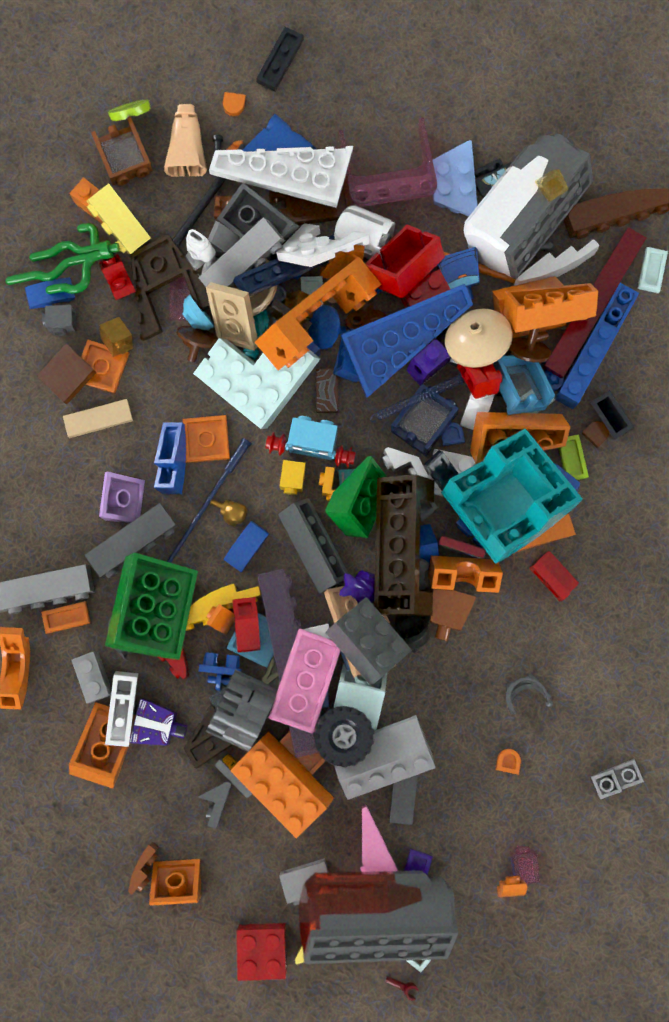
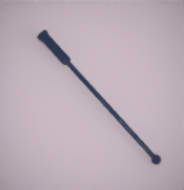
(228, 469)

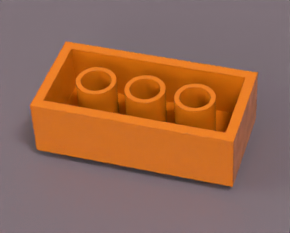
(282, 784)

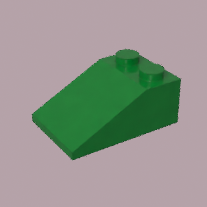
(355, 500)

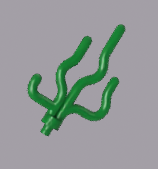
(87, 255)

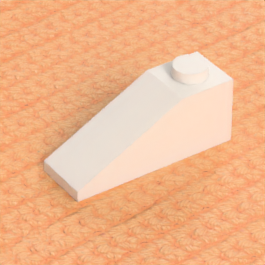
(121, 708)

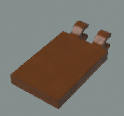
(309, 212)

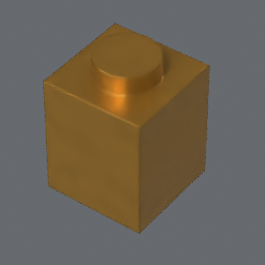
(116, 336)

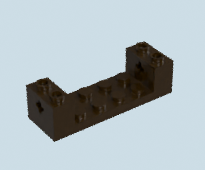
(399, 545)

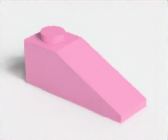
(374, 850)

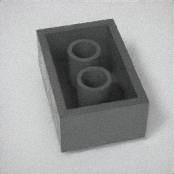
(248, 208)
(368, 641)

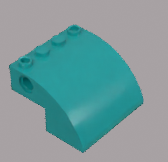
(511, 496)

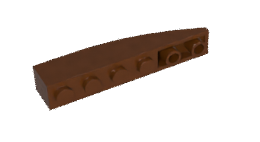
(615, 210)

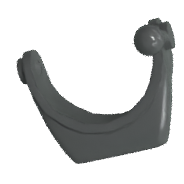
(528, 682)

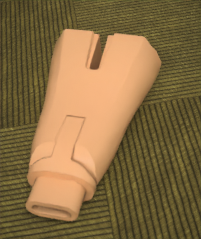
(185, 145)

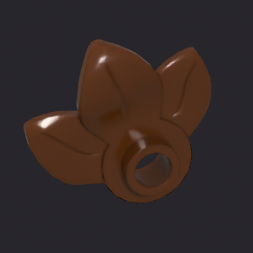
(365, 315)

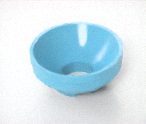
(195, 316)

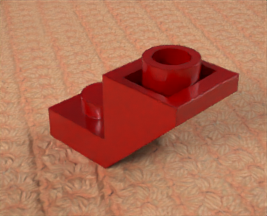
(117, 277)
(246, 624)

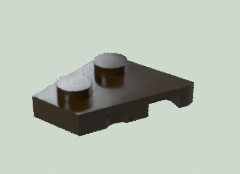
(202, 745)

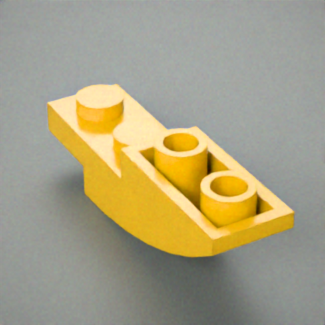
(221, 596)

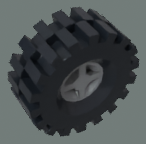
(348, 747)

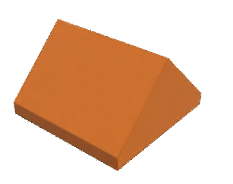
(175, 882)

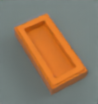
(66, 617)

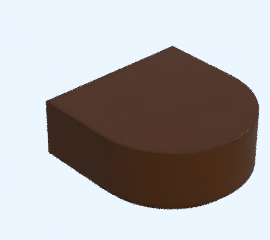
(596, 433)

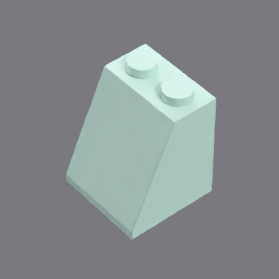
(360, 695)

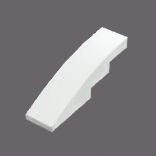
(550, 266)

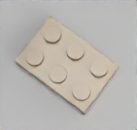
(232, 315)

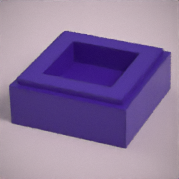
(418, 861)

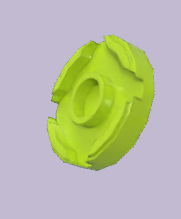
(130, 109)

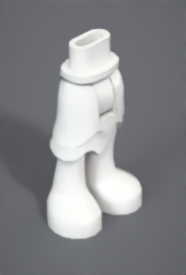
(199, 250)

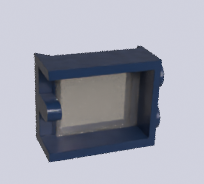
(426, 421)

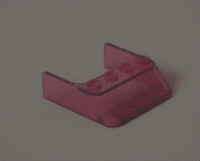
(394, 185)

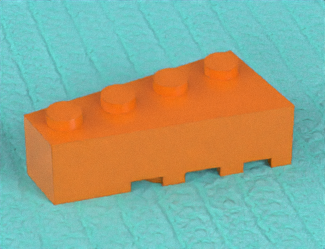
(549, 306)
(493, 427)

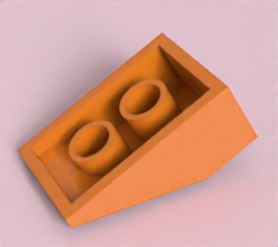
(93, 758)

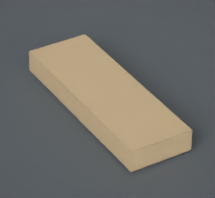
(98, 418)

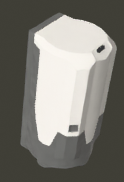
(516, 215)

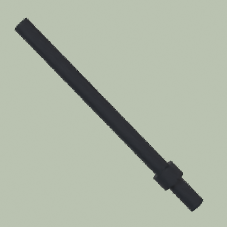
(200, 207)

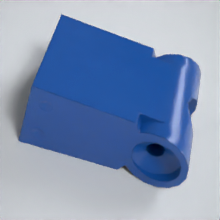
(277, 135)

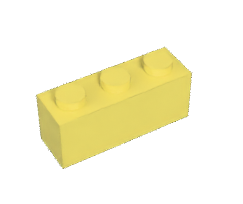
(117, 219)

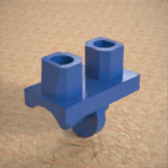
(210, 665)

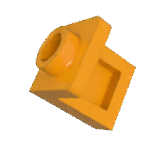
(326, 480)

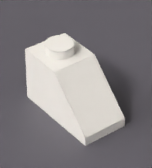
(473, 406)

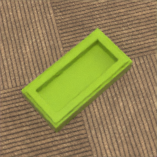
(573, 458)

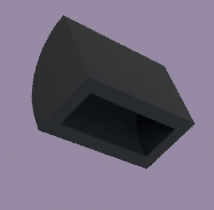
(612, 415)

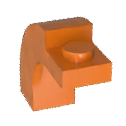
(15, 667)

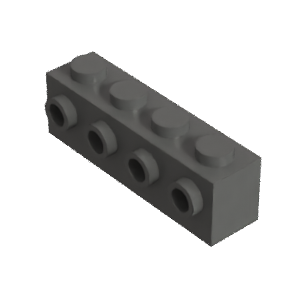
(134, 537)
(312, 547)

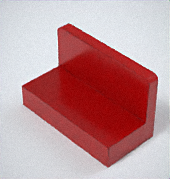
(554, 576)

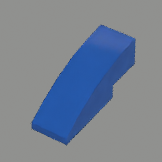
(171, 458)

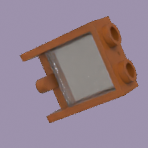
(123, 154)

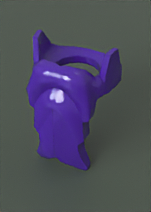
(359, 587)

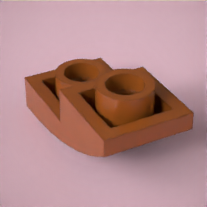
(140, 873)

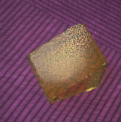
(552, 184)

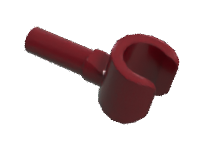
(402, 986)

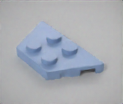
(456, 180)

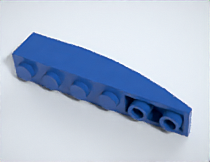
(596, 346)

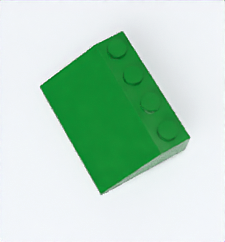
(151, 607)

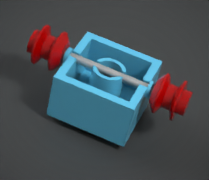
(312, 440)

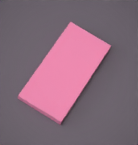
(305, 681)

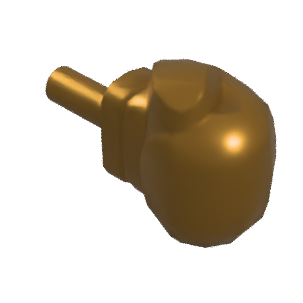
(233, 512)

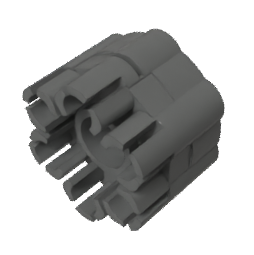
(242, 710)

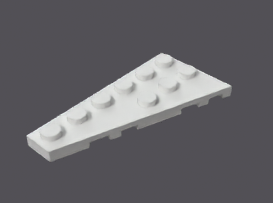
(296, 172)

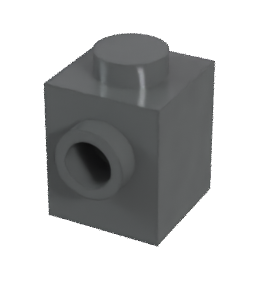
(59, 319)

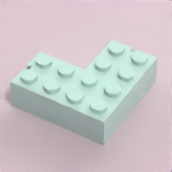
(253, 387)

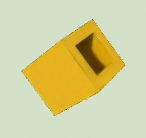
(292, 477)

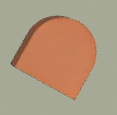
(233, 103)
(508, 761)

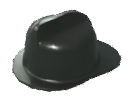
(413, 630)

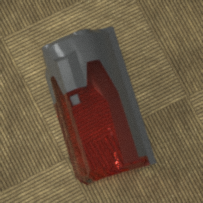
(376, 917)

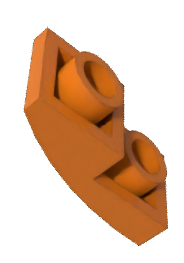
(220, 619)
(512, 887)

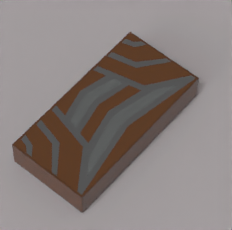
(326, 391)

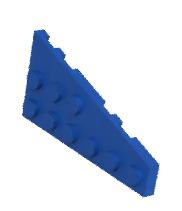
(392, 341)

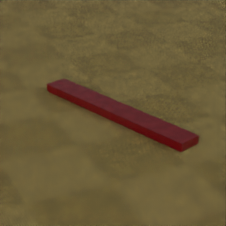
(606, 285)

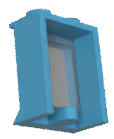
(523, 385)

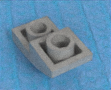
(617, 778)

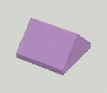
(121, 498)

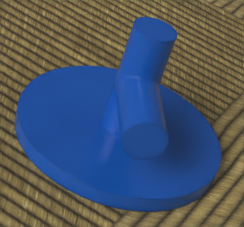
(325, 327)

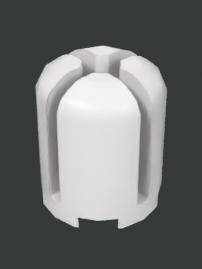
(364, 221)

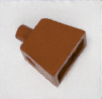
(450, 611)

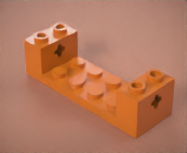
(287, 339)

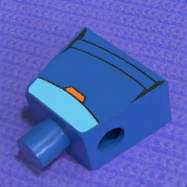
(461, 269)

